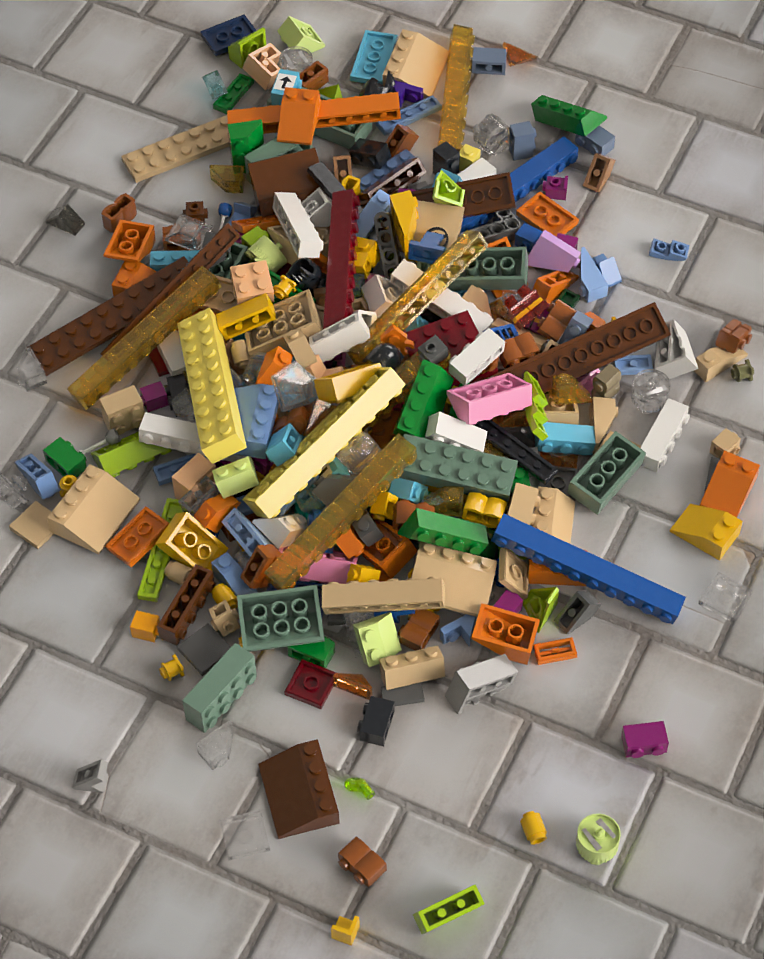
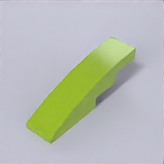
(535, 413)

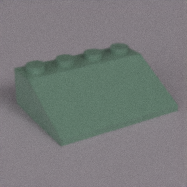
(280, 618)

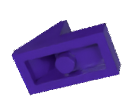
(407, 92)

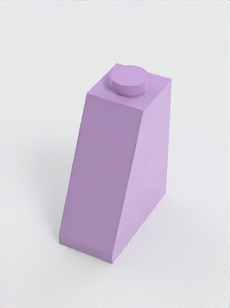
(553, 254)

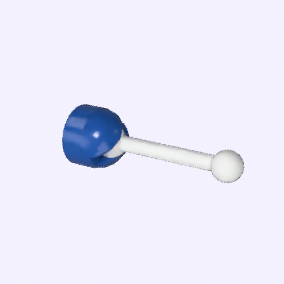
(224, 211)

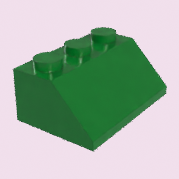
(243, 139)

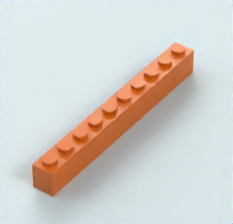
(331, 113)

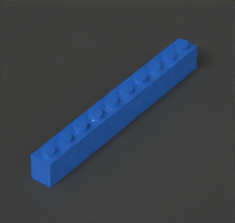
(531, 175)
(588, 569)

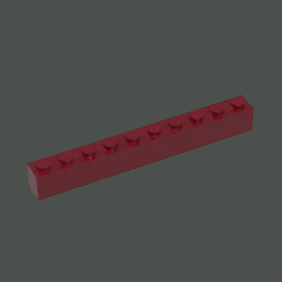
(341, 257)

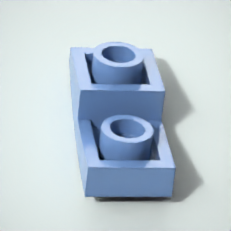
(675, 251)

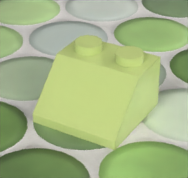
(300, 34)
(235, 477)
(377, 638)

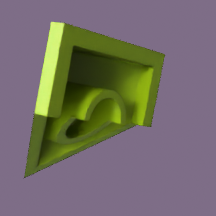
(447, 191)
(541, 604)

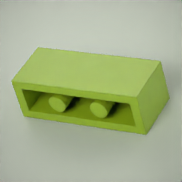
(448, 909)

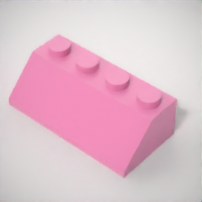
(490, 398)
(330, 568)

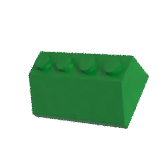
(566, 115)
(424, 398)
(445, 531)

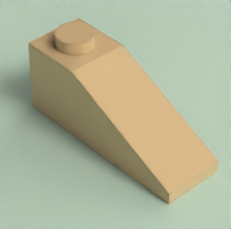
(716, 361)
(601, 416)

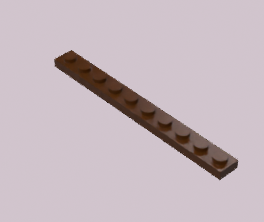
(205, 257)

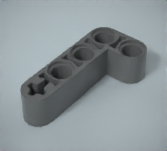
(503, 225)
(384, 246)

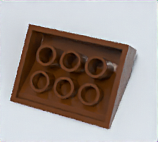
(282, 174)
(299, 790)

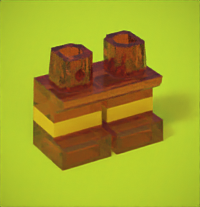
(527, 308)

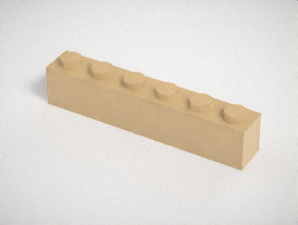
(383, 596)

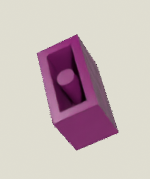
(645, 739)

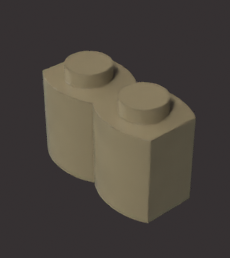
(606, 382)

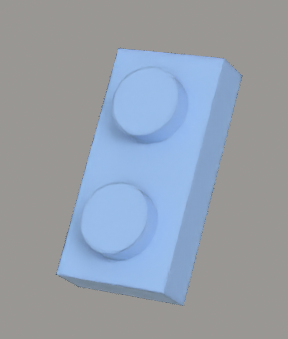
(633, 364)

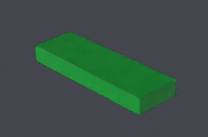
(236, 91)

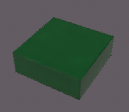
(569, 298)

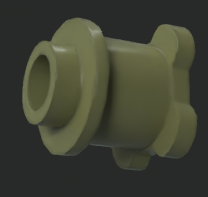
(742, 371)

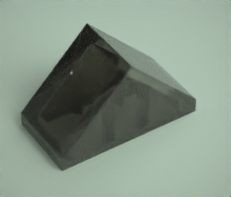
(66, 220)

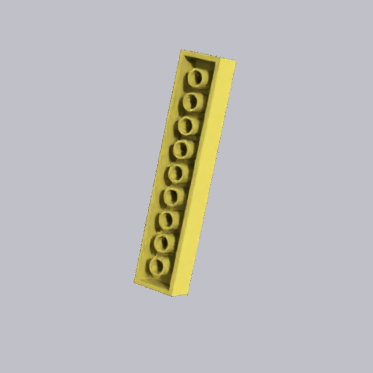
(211, 386)
(323, 443)

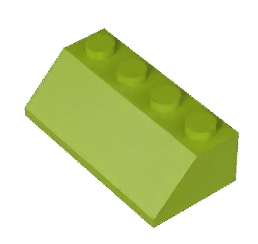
(126, 454)

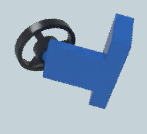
(428, 248)

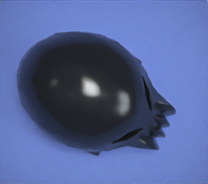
(373, 87)
(305, 274)
(385, 354)

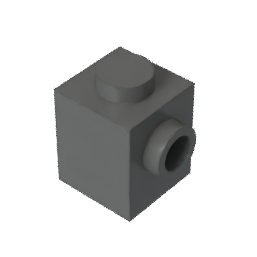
(433, 350)

